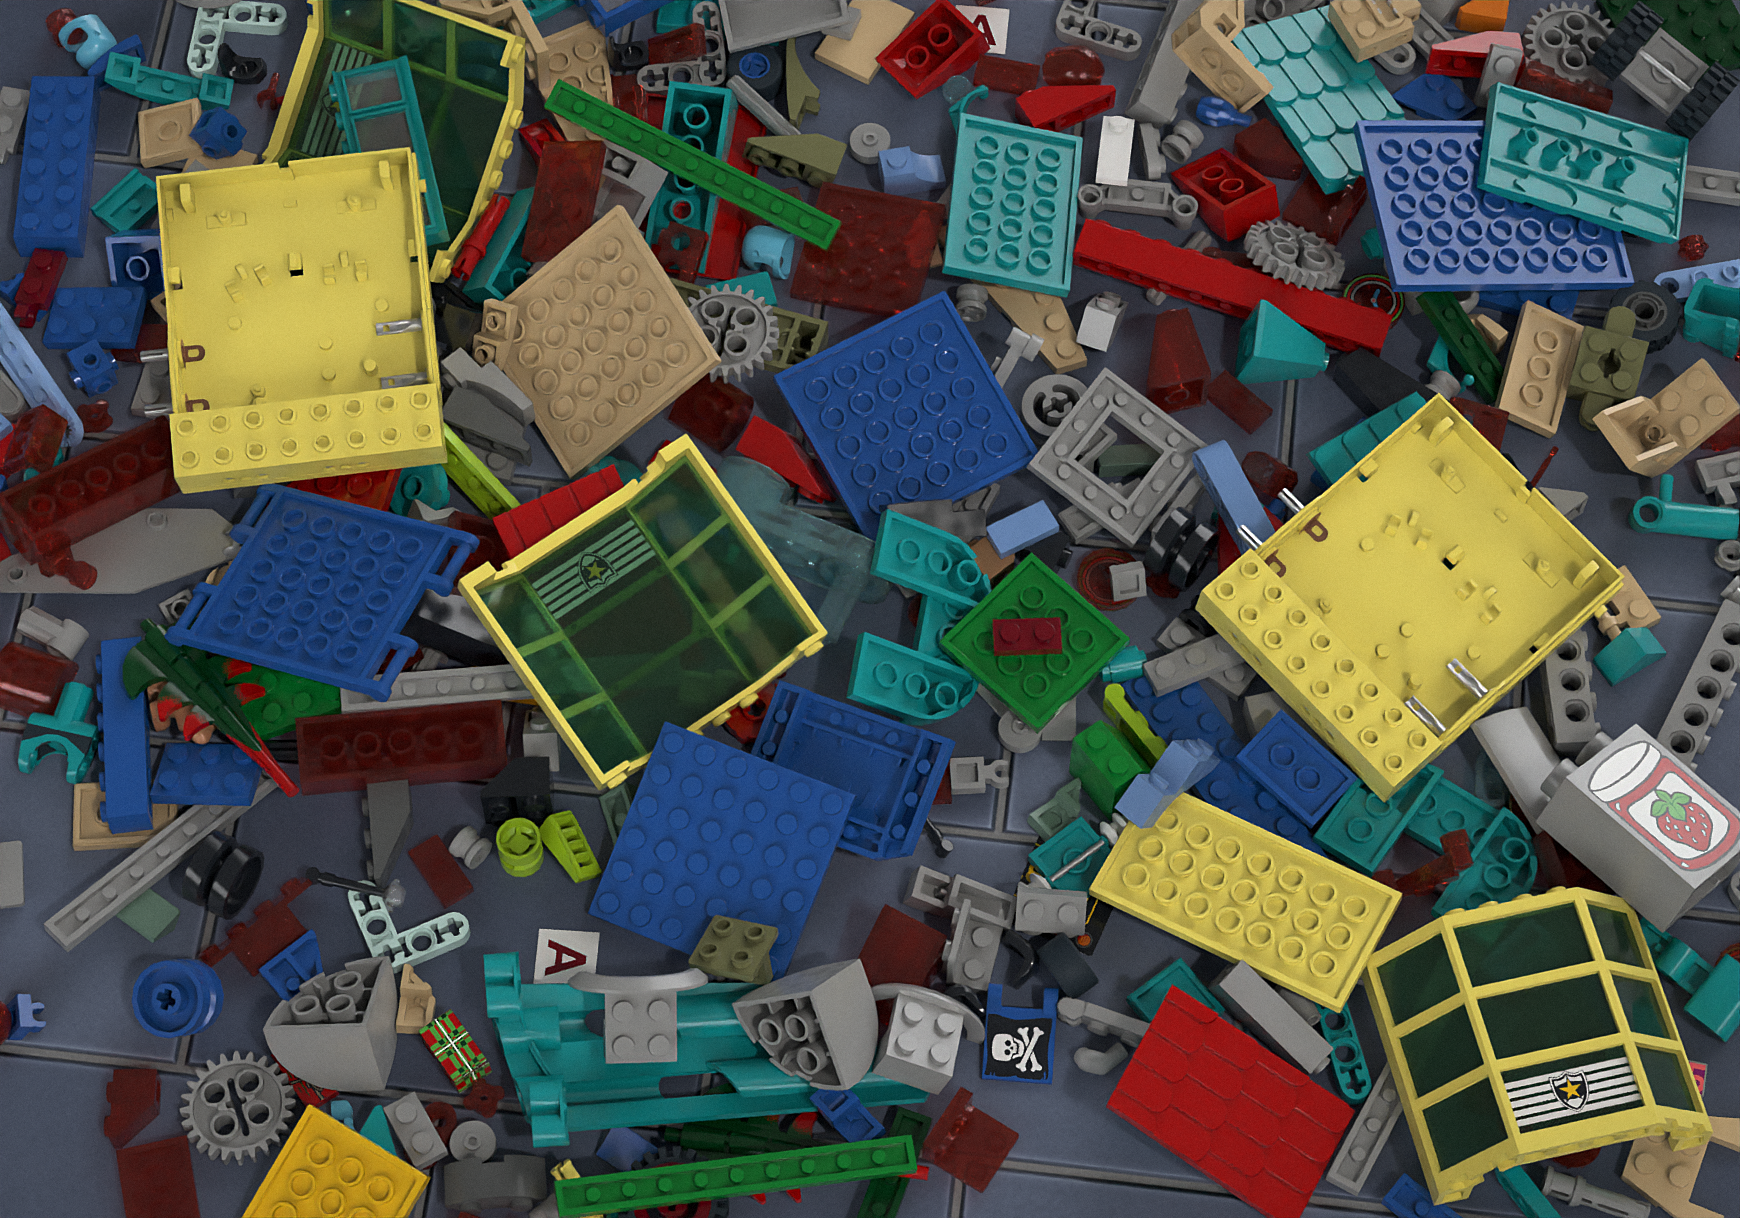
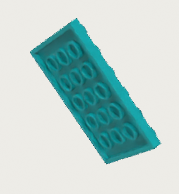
(1013, 205)

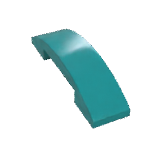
(164, 86)

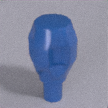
(1219, 112)

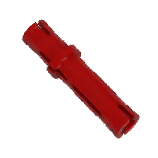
(475, 247)

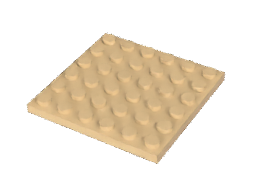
(602, 342)

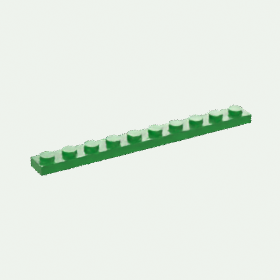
(693, 165)
(735, 1177)

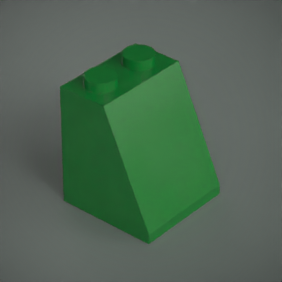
(1105, 765)

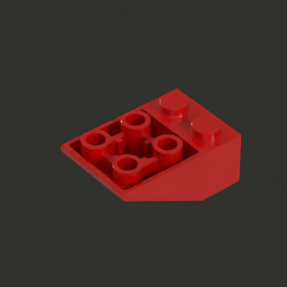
(785, 456)

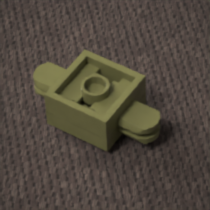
(1607, 365)

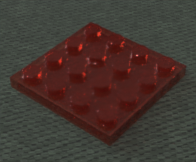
(877, 254)

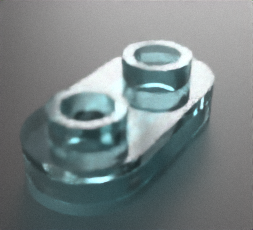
(1489, 781)

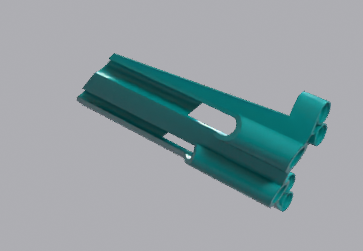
(570, 1087)

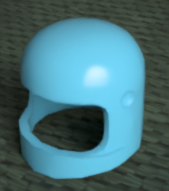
(98, 40)
(767, 246)

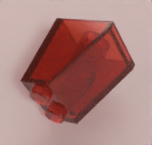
(1178, 364)
(901, 952)

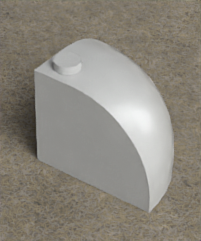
(816, 1023)
(339, 1027)

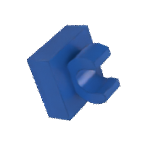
(22, 1016)

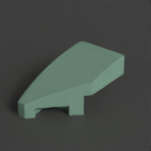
(1058, 812)

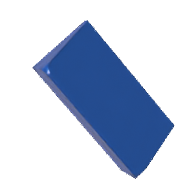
(624, 1147)

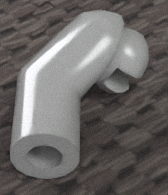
(1099, 1062)

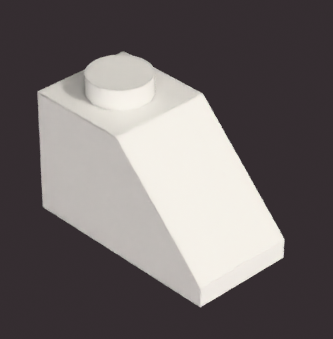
(1115, 150)

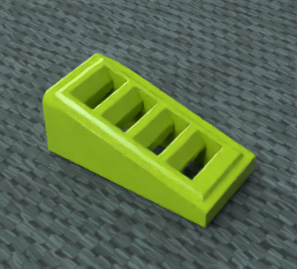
(569, 846)

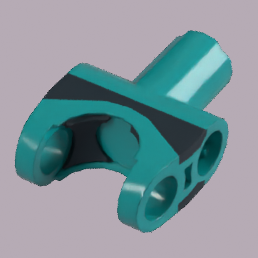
(62, 734)

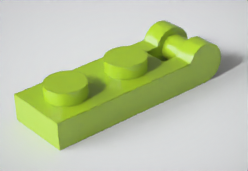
(1132, 724)

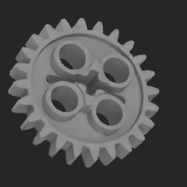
(1565, 39)
(1294, 255)
(754, 339)
(207, 1118)

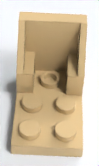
(515, 20)
(1214, 56)
(1666, 428)

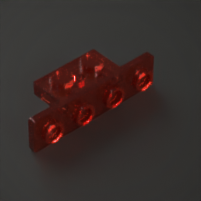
(263, 935)

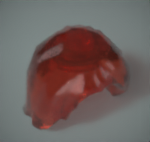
(1072, 66)

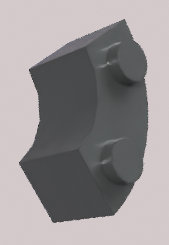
(506, 1184)

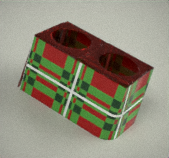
(454, 1051)

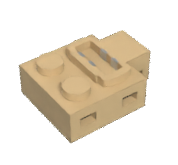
(1373, 25)

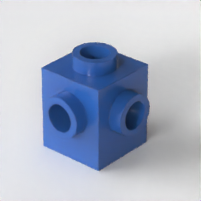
(218, 133)
(92, 368)

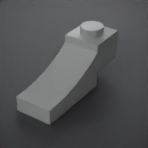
(490, 381)

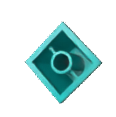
(1276, 348)

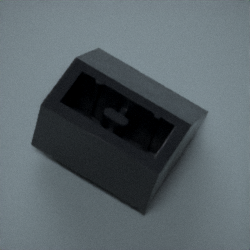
(520, 791)

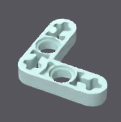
(219, 24)
(392, 941)

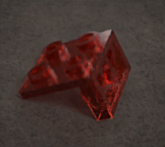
(1326, 214)
(968, 1142)

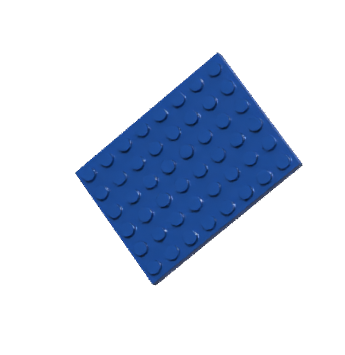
(1457, 237)

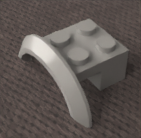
(628, 183)
(639, 1013)
(922, 1036)

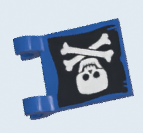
(1019, 1039)

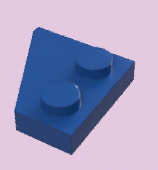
(1436, 98)
(293, 966)

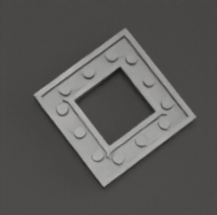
(1059, 469)

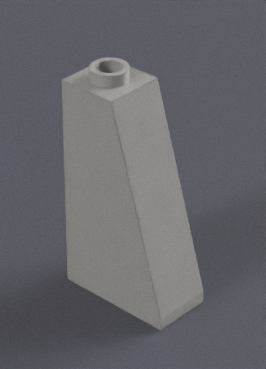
(1270, 1017)

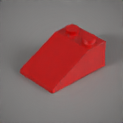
(933, 49)
(1228, 193)

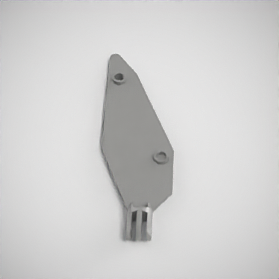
(135, 553)

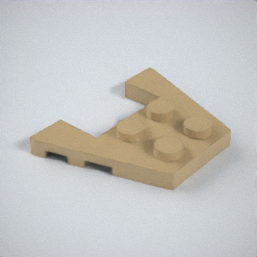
(1669, 1176)

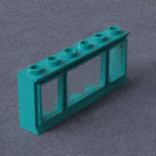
(383, 114)

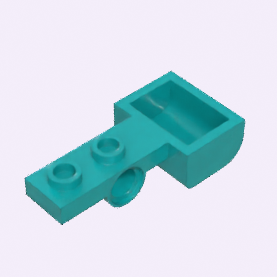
(1713, 990)

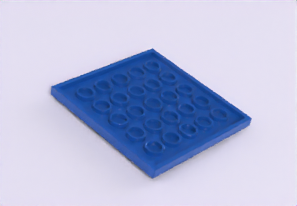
(906, 413)
(720, 839)

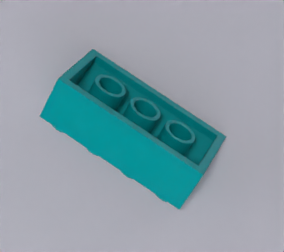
(503, 266)

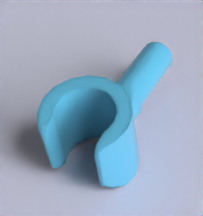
(343, 1111)

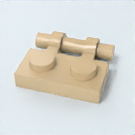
(1630, 607)

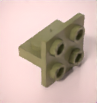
(736, 950)

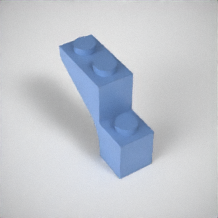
(1174, 773)

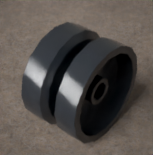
(1181, 549)
(223, 875)

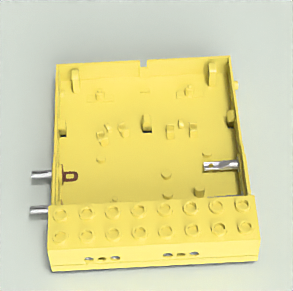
(307, 368)
(1370, 625)

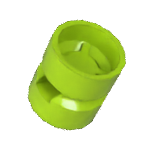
(520, 847)

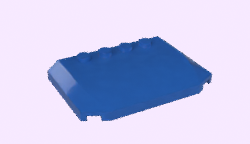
(873, 757)

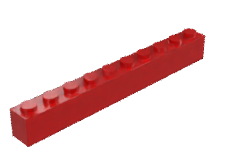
(1225, 286)

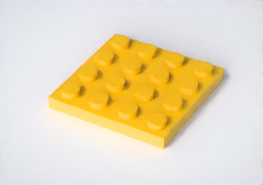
(335, 1174)

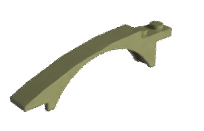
(801, 92)

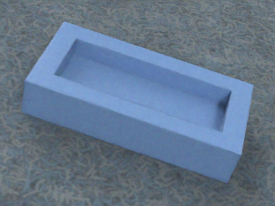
(1022, 529)

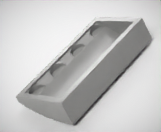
(768, 21)
(1520, 757)

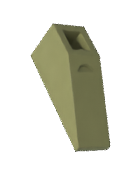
(802, 156)

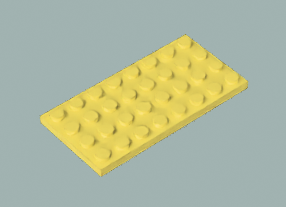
(1249, 898)

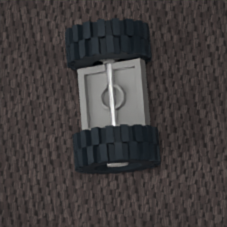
(1664, 71)

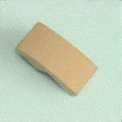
(496, 333)

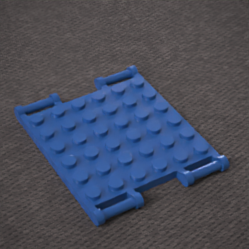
(322, 589)

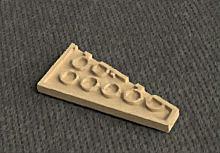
(580, 60)
(1039, 315)

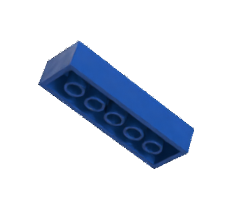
(57, 165)

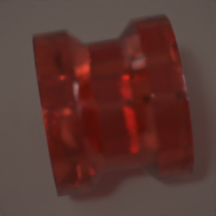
(57, 20)

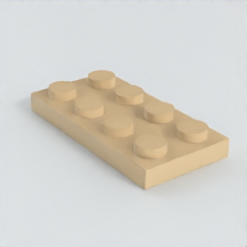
(1539, 368)

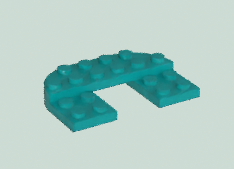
(923, 681)
(1428, 806)

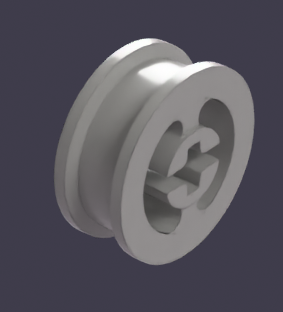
(1053, 394)

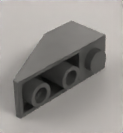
(390, 825)

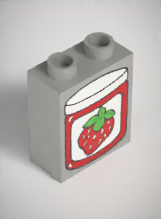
(1642, 824)

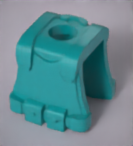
(1716, 331)

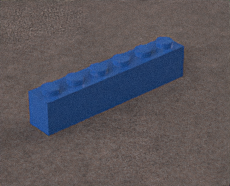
(125, 744)

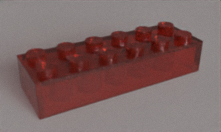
(90, 491)
(401, 744)

